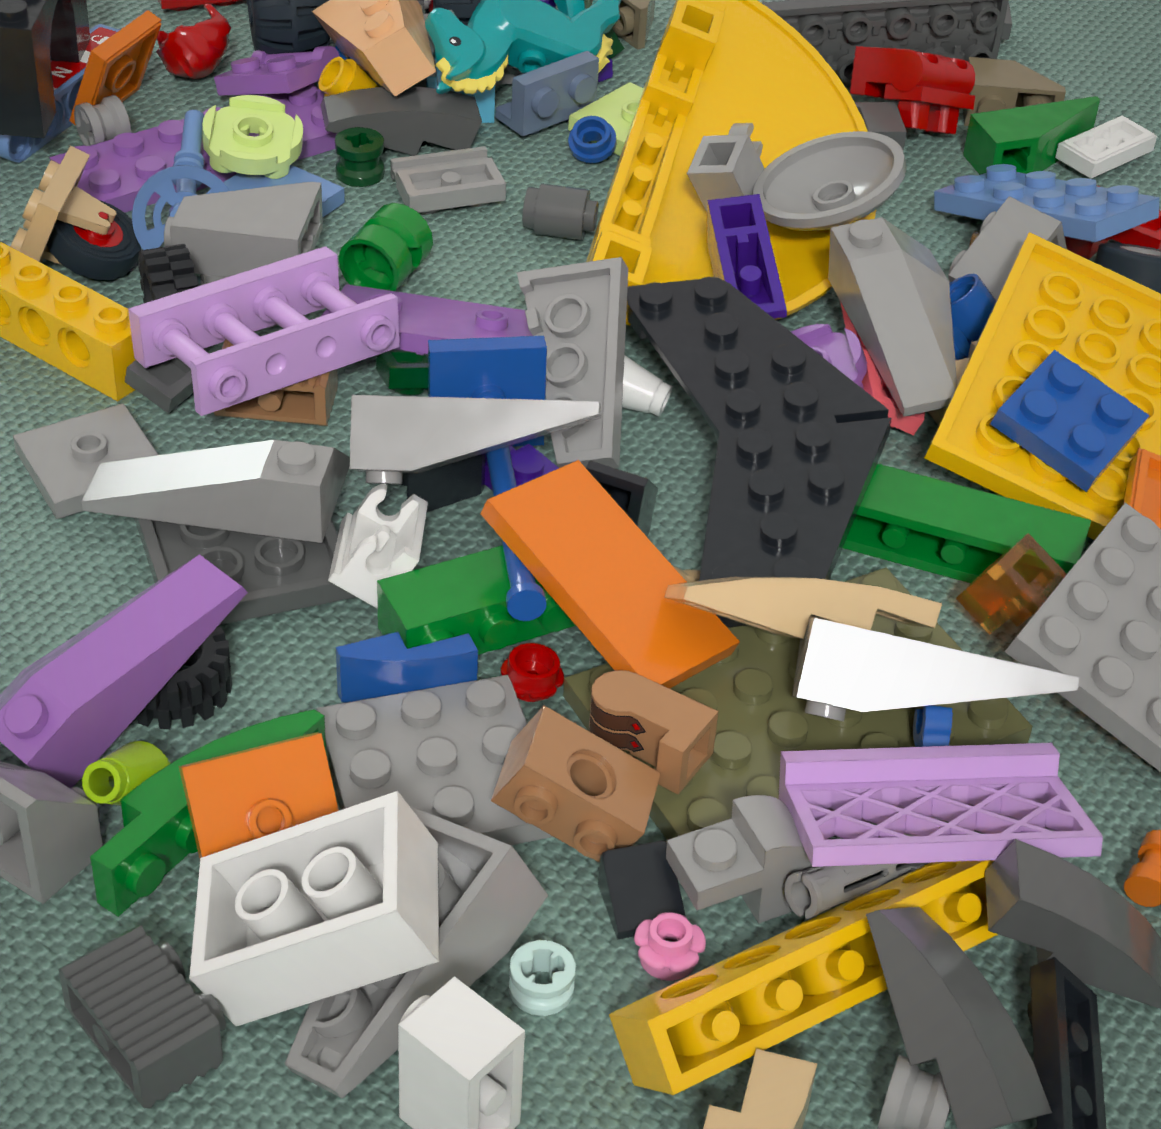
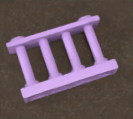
(253, 301)

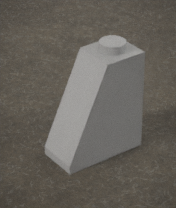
(247, 227)

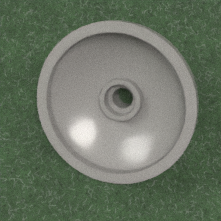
(831, 180)

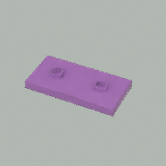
(440, 318)

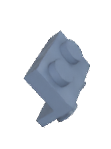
(550, 94)

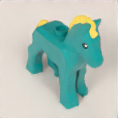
(517, 36)

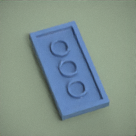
(1080, 205)

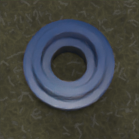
(592, 129)

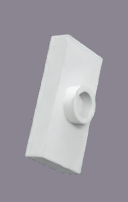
(1106, 146)

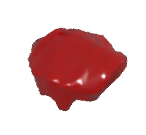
(197, 48)

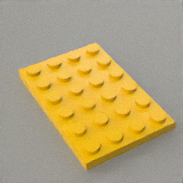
(1091, 319)

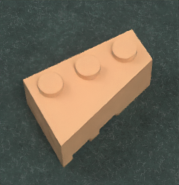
(382, 38)

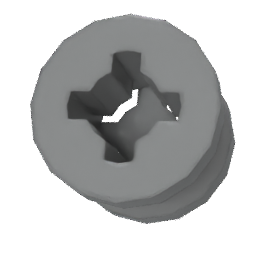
(101, 121)
(914, 1099)

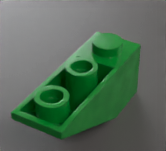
(1026, 134)

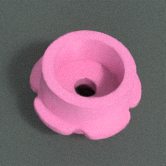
(664, 958)

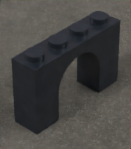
(29, 39)

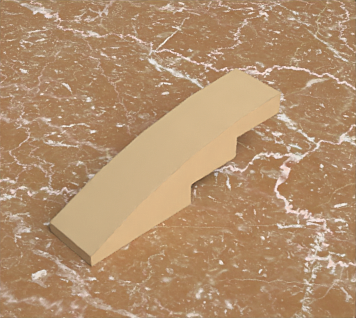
(788, 603)

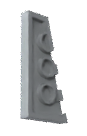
(584, 329)

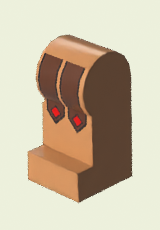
(653, 725)

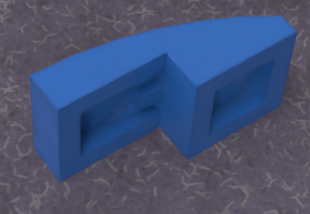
(387, 667)

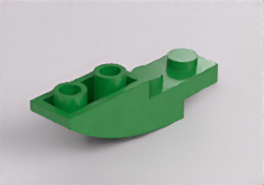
(158, 819)

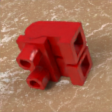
(924, 85)

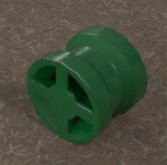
(359, 157)

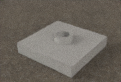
(68, 453)

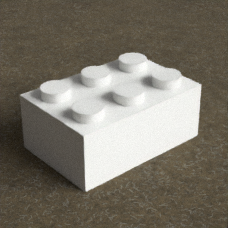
(316, 910)

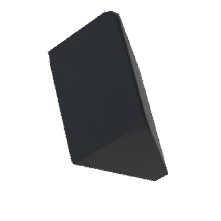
(638, 886)

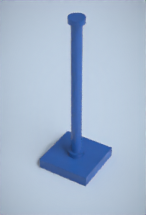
(498, 371)

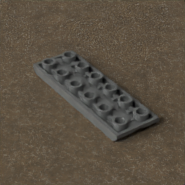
(927, 26)

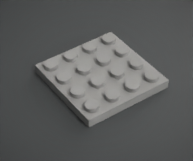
(1108, 632)

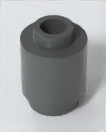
(559, 211)

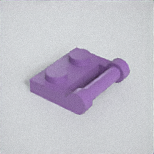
(274, 72)

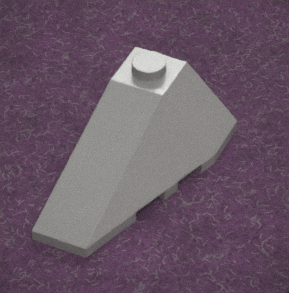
(898, 309)
(44, 831)
(482, 911)

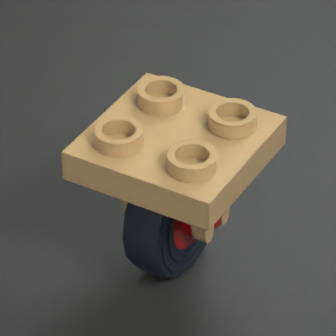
(74, 226)

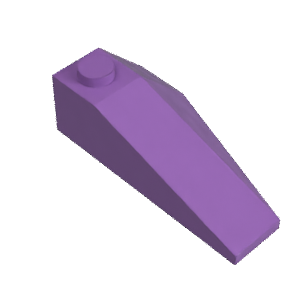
(91, 687)

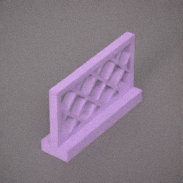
(922, 787)

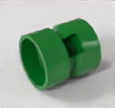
(386, 248)

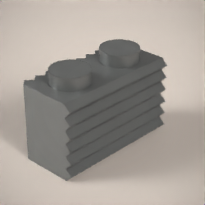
(144, 1014)

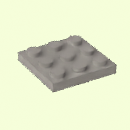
(434, 749)

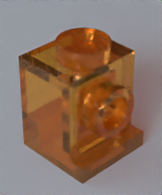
(1012, 586)

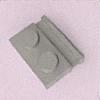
(448, 180)

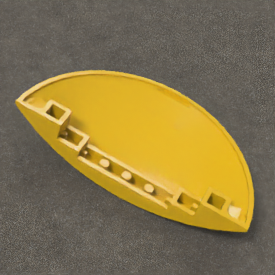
(715, 70)

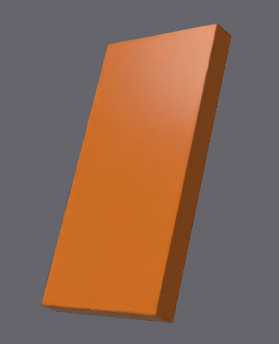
(607, 576)

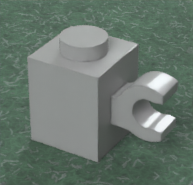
(726, 164)

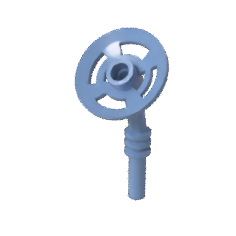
(186, 175)

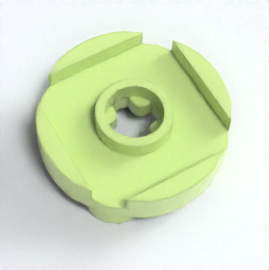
(233, 150)

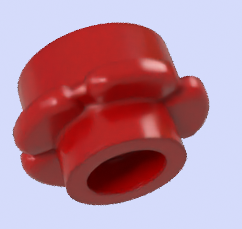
(533, 671)

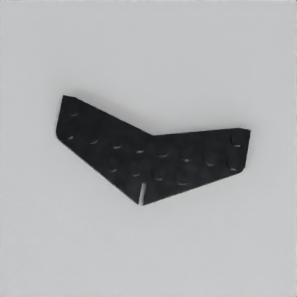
(786, 426)

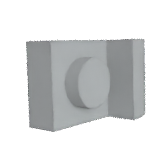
(741, 858)

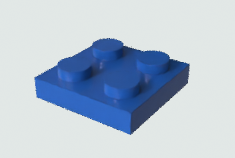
(1069, 420)

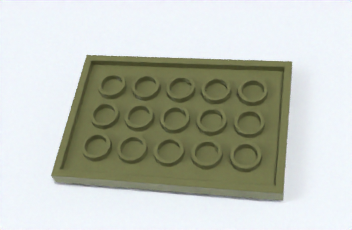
(763, 719)

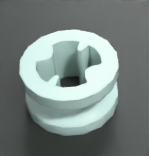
(543, 957)

